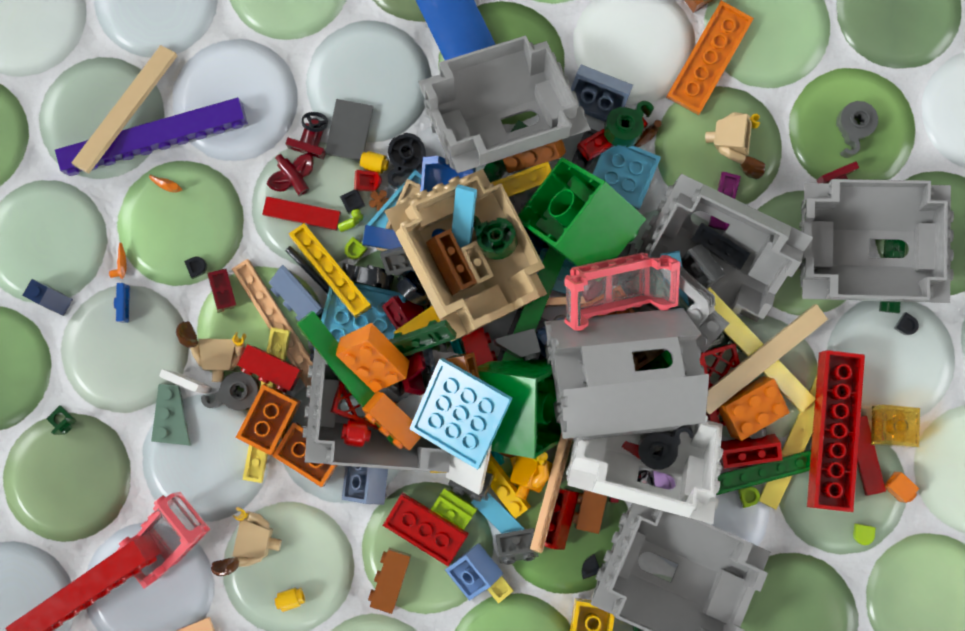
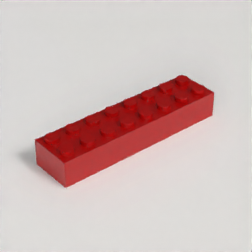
(836, 431)
(90, 586)

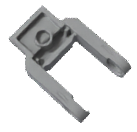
(701, 312)

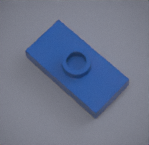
(121, 302)

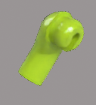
(352, 222)

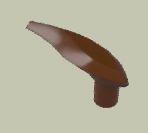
(649, 133)

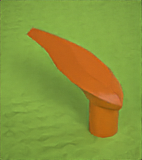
(166, 184)
(121, 264)

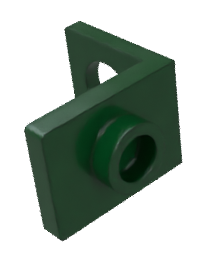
(65, 425)

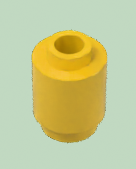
(374, 162)
(289, 599)

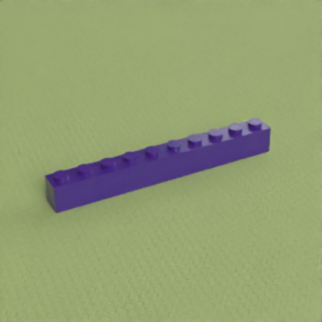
(161, 134)

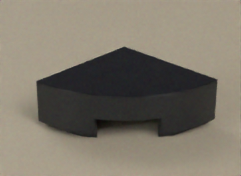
(590, 567)

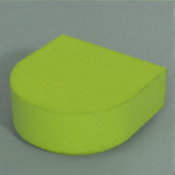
(354, 249)
(748, 496)
(863, 534)

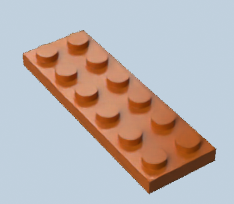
(709, 57)

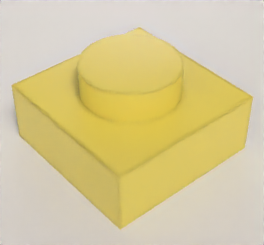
(500, 589)

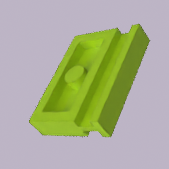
(454, 508)

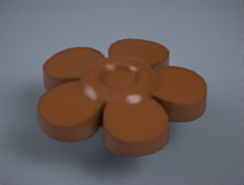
(379, 198)

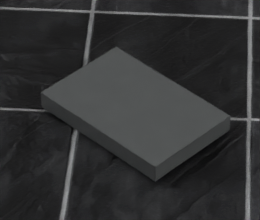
(349, 129)

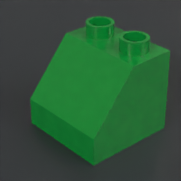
(580, 215)
(530, 419)

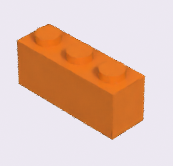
(392, 420)

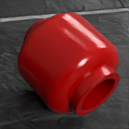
(355, 433)

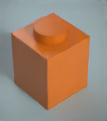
(901, 487)

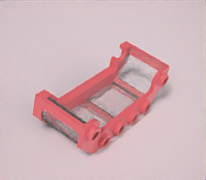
(620, 285)
(175, 530)

